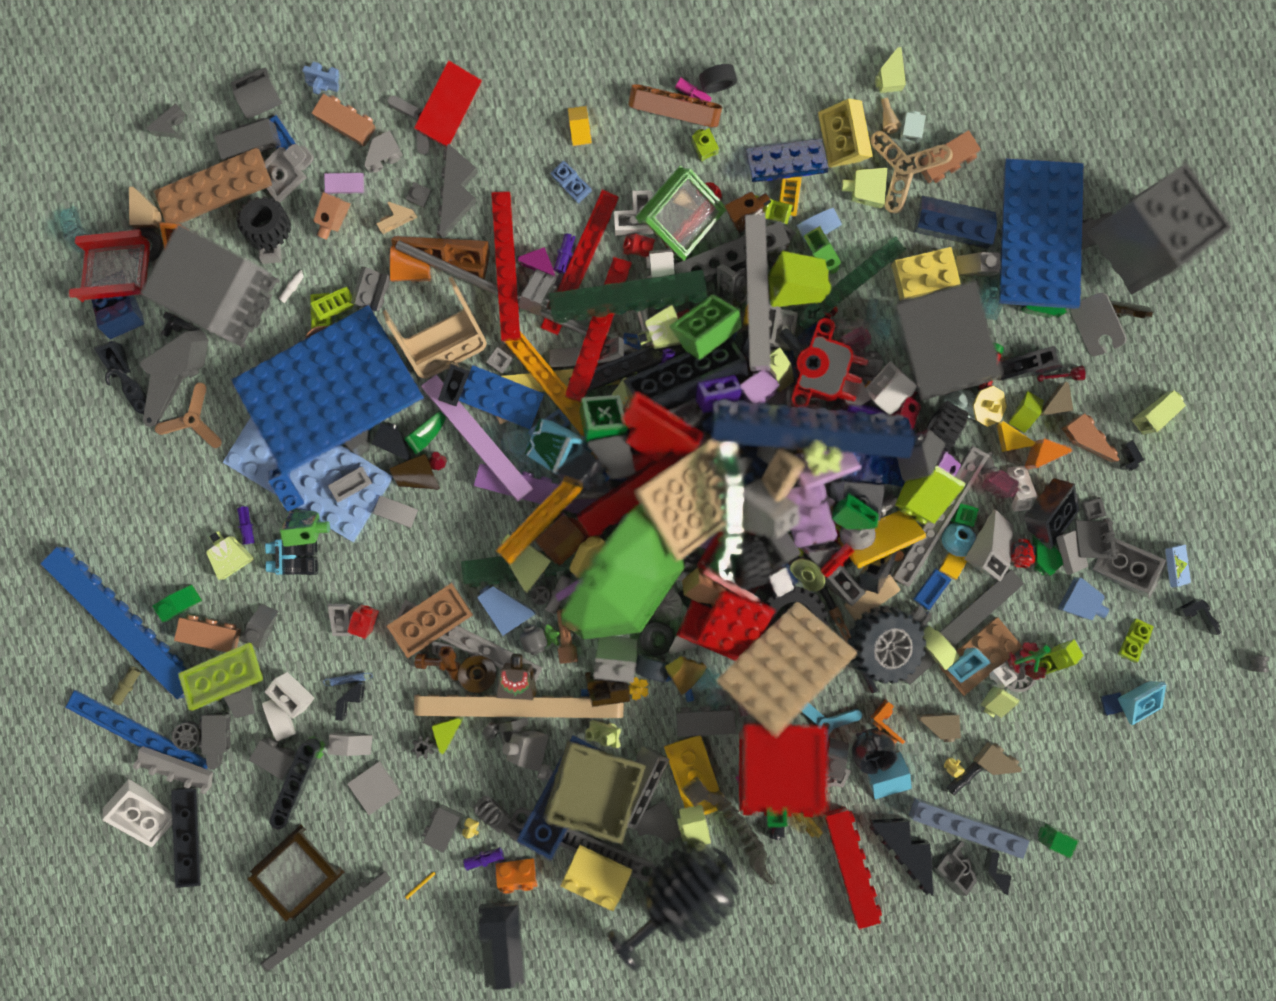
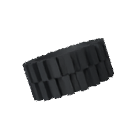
(799, 595)

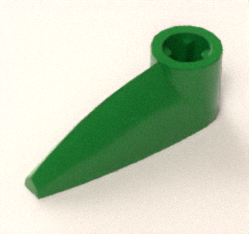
(425, 433)

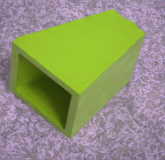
(798, 280)
(929, 496)

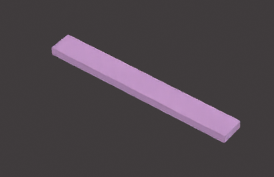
(479, 441)

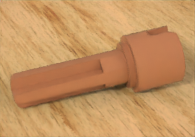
(567, 651)

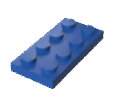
(501, 397)

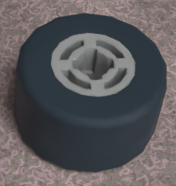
(651, 668)

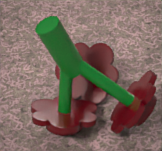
(1030, 654)

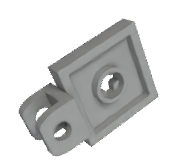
(290, 163)

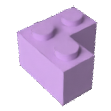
(759, 387)

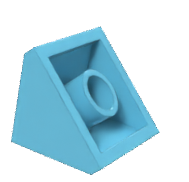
(1143, 701)
(892, 780)

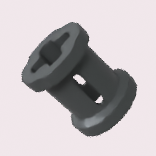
(989, 465)

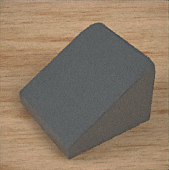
(436, 646)

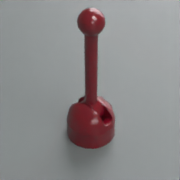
(1077, 373)

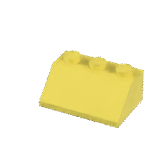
(845, 133)
(596, 878)

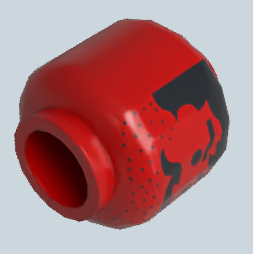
(1023, 553)

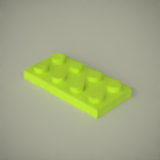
(220, 676)

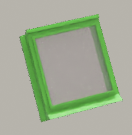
(682, 212)

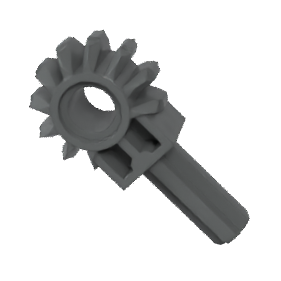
(496, 817)

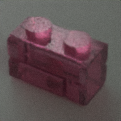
(1000, 484)

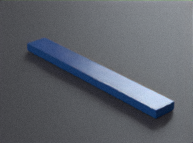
(129, 729)

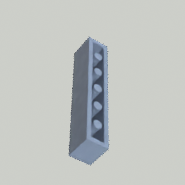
(969, 828)

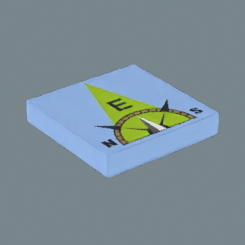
(1177, 565)

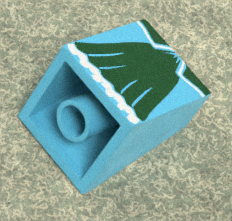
(552, 444)

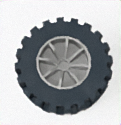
(887, 644)

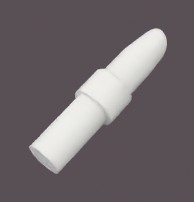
(291, 286)

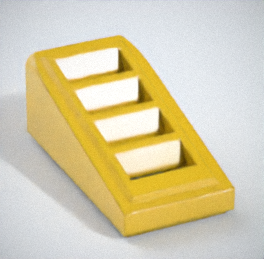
(797, 180)

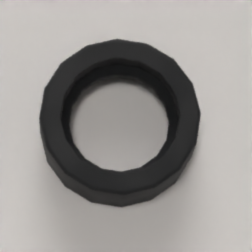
(717, 78)

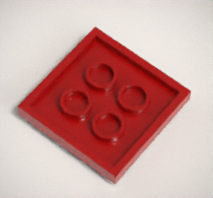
(734, 623)

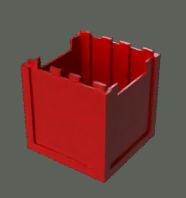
(783, 770)

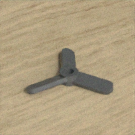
(413, 112)

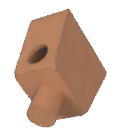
(335, 209)

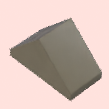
(1059, 401)

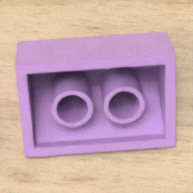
(808, 480)

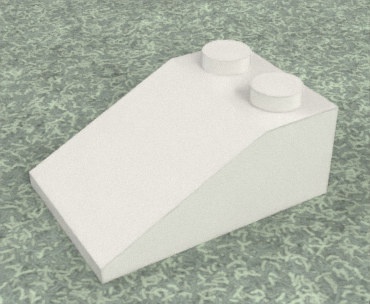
(137, 813)

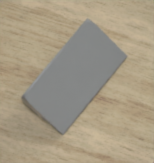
(564, 357)

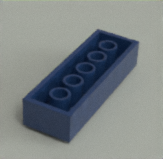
(538, 833)

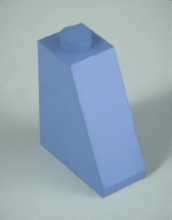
(504, 609)

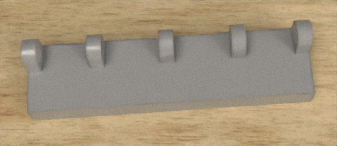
(174, 769)

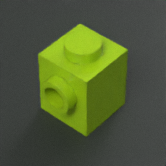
(704, 144)

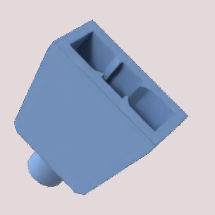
(1083, 600)

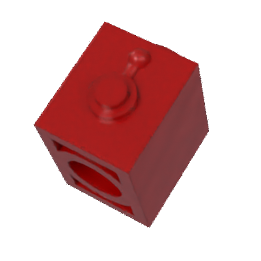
(363, 621)

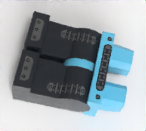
(287, 559)

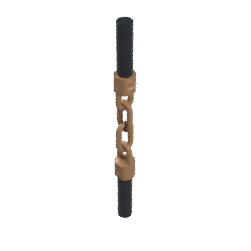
(835, 614)

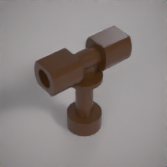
(446, 662)

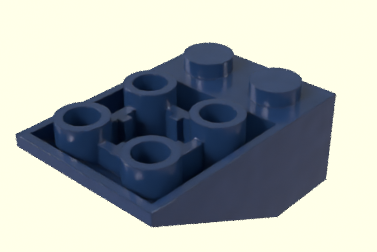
(117, 315)

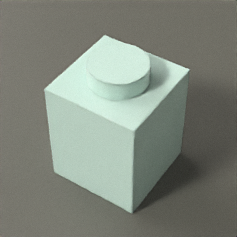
(912, 127)

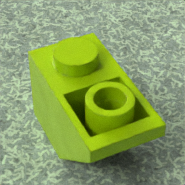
(1061, 657)

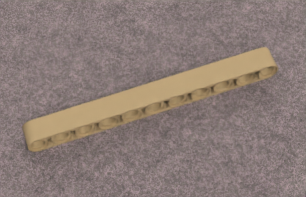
(498, 707)

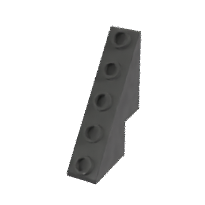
(456, 198)

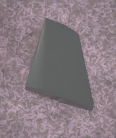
(614, 456)
(960, 876)

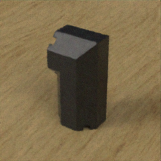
(501, 944)

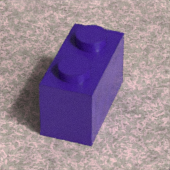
(717, 389)

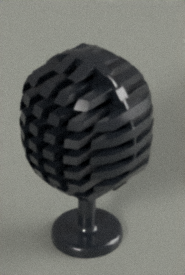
(682, 899)

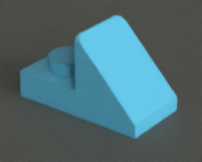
(968, 664)

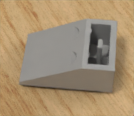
(992, 547)

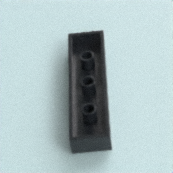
(186, 837)

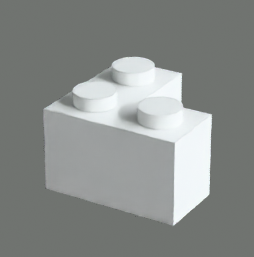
(625, 220)

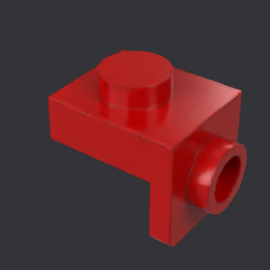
(638, 245)

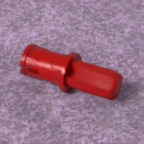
(837, 560)

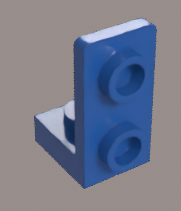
(285, 489)

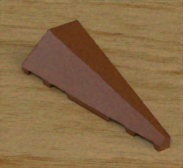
(465, 254)

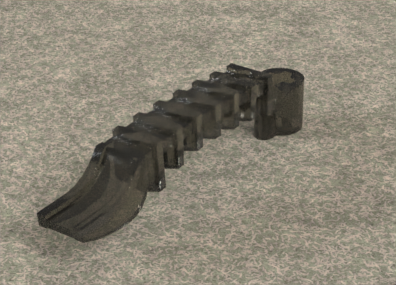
(697, 792)

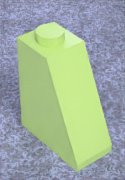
(1159, 413)
(528, 566)

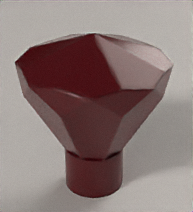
(437, 461)

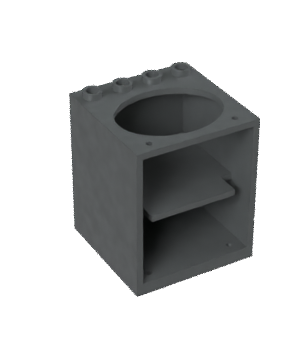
(947, 341)

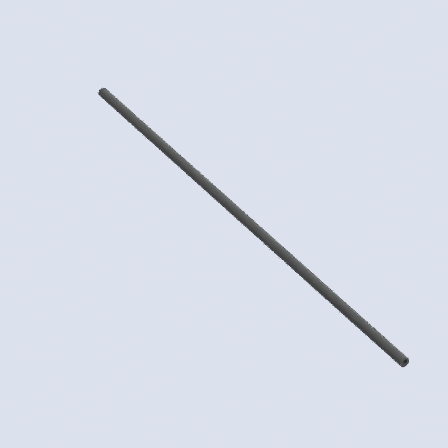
(488, 286)

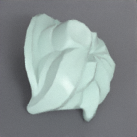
(962, 399)

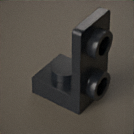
(1190, 609)

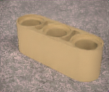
(871, 600)

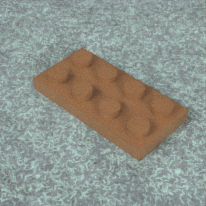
(429, 620)
(995, 644)

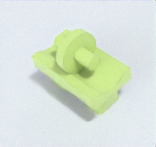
(821, 462)
(603, 733)

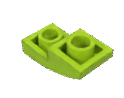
(1136, 638)

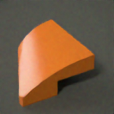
(407, 267)

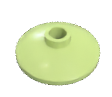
(808, 574)

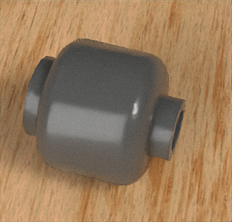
(533, 640)

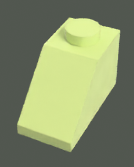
(892, 75)
(781, 369)
(998, 702)

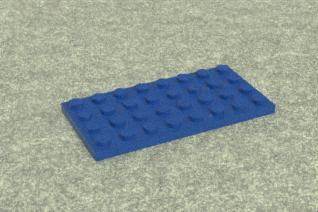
(1041, 233)

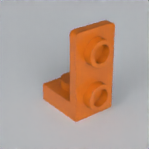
(883, 712)

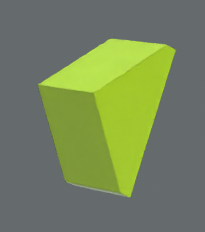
(1027, 412)
(445, 732)

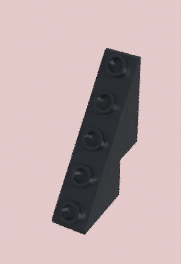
(913, 854)

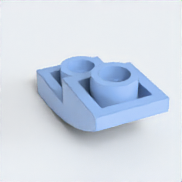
(827, 220)

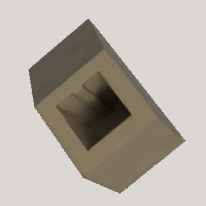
(995, 761)

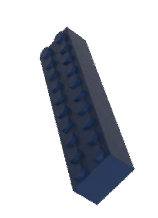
(802, 426)

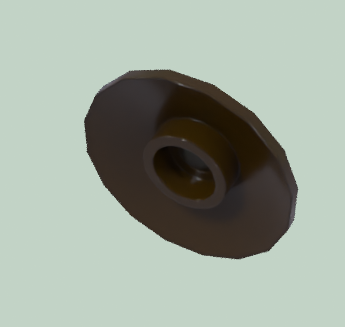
(479, 682)

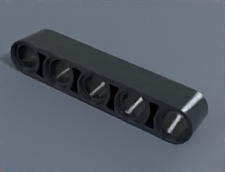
(289, 790)

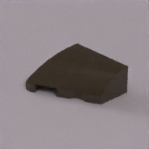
(606, 691)

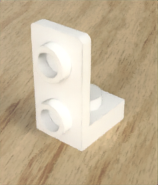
(1026, 494)

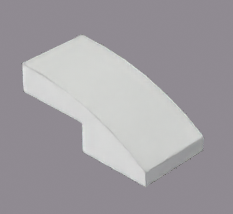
(278, 720)

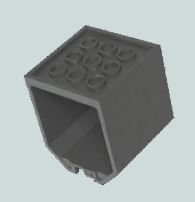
(210, 286)

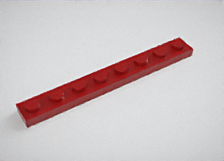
(505, 266)
(595, 338)

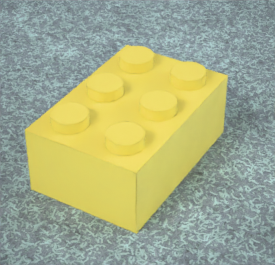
(925, 273)

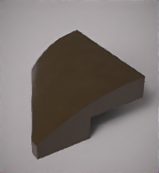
(1126, 309)
(415, 474)

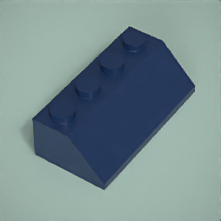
(956, 222)

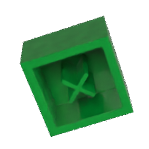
(602, 417)

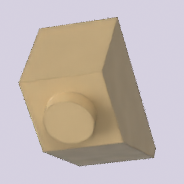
(142, 212)

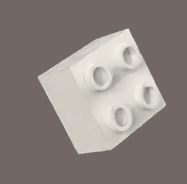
(890, 388)

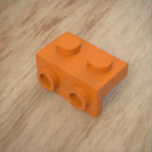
(516, 875)

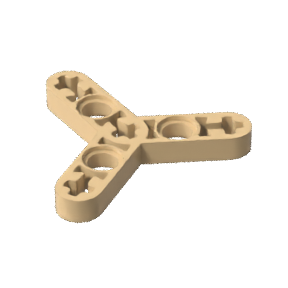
(898, 162)

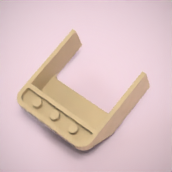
(444, 342)

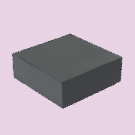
(1093, 509)

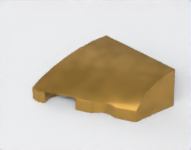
(685, 673)

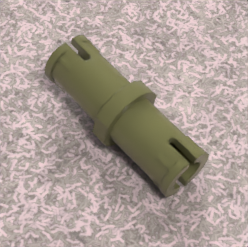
(125, 685)

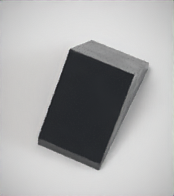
(113, 356)

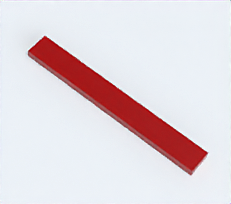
(585, 250)

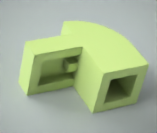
(939, 648)

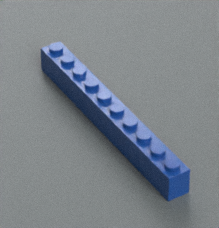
(116, 618)

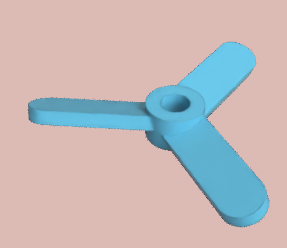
(834, 722)

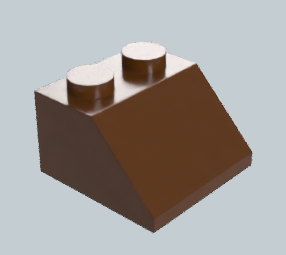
(560, 539)

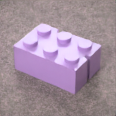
(815, 518)

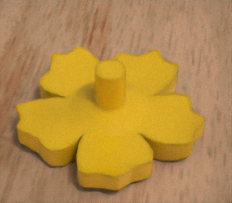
(638, 688)

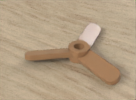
(184, 422)

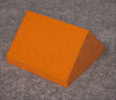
(1045, 452)

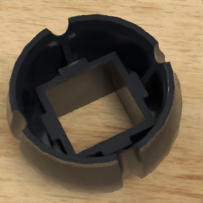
(873, 751)

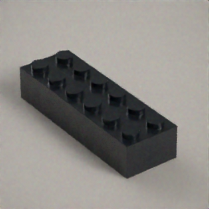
(678, 378)

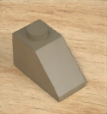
(943, 725)

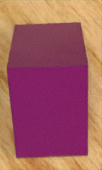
(537, 260)

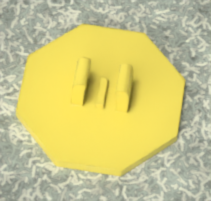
(989, 406)

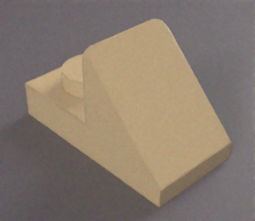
(401, 216)

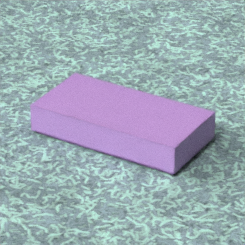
(344, 183)

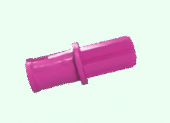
(691, 91)

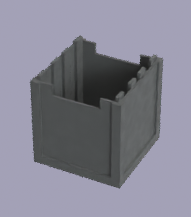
(1160, 229)

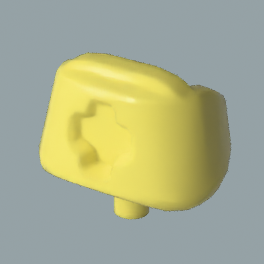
(953, 767)
(472, 826)

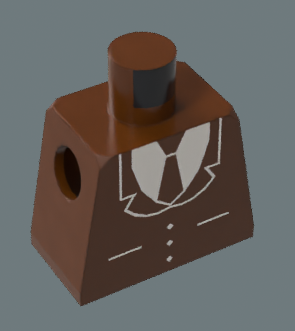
(744, 206)

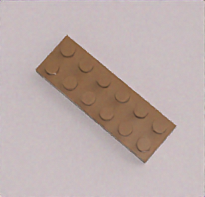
(213, 187)

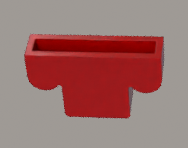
(657, 430)

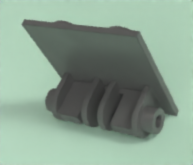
(1096, 539)

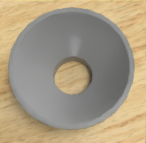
(857, 538)

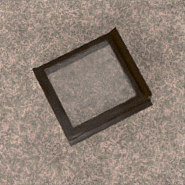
(293, 875)

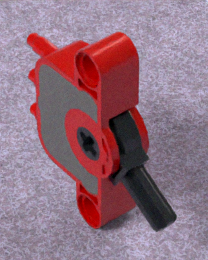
(831, 368)

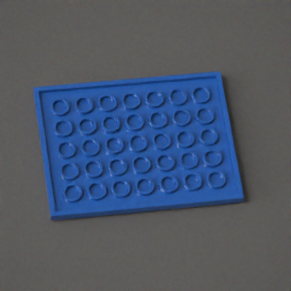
(326, 390)

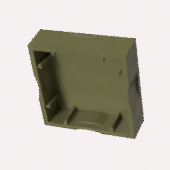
(594, 792)

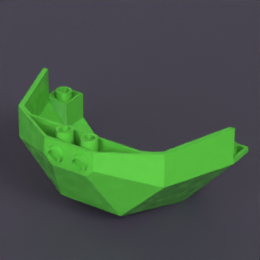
(623, 582)

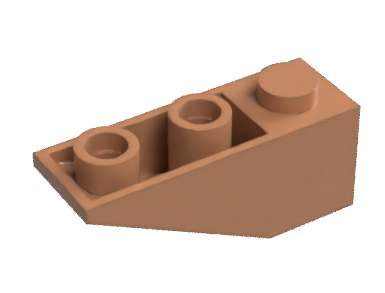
(1085, 435)
(702, 588)

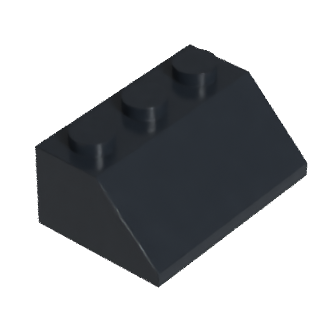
(1052, 511)

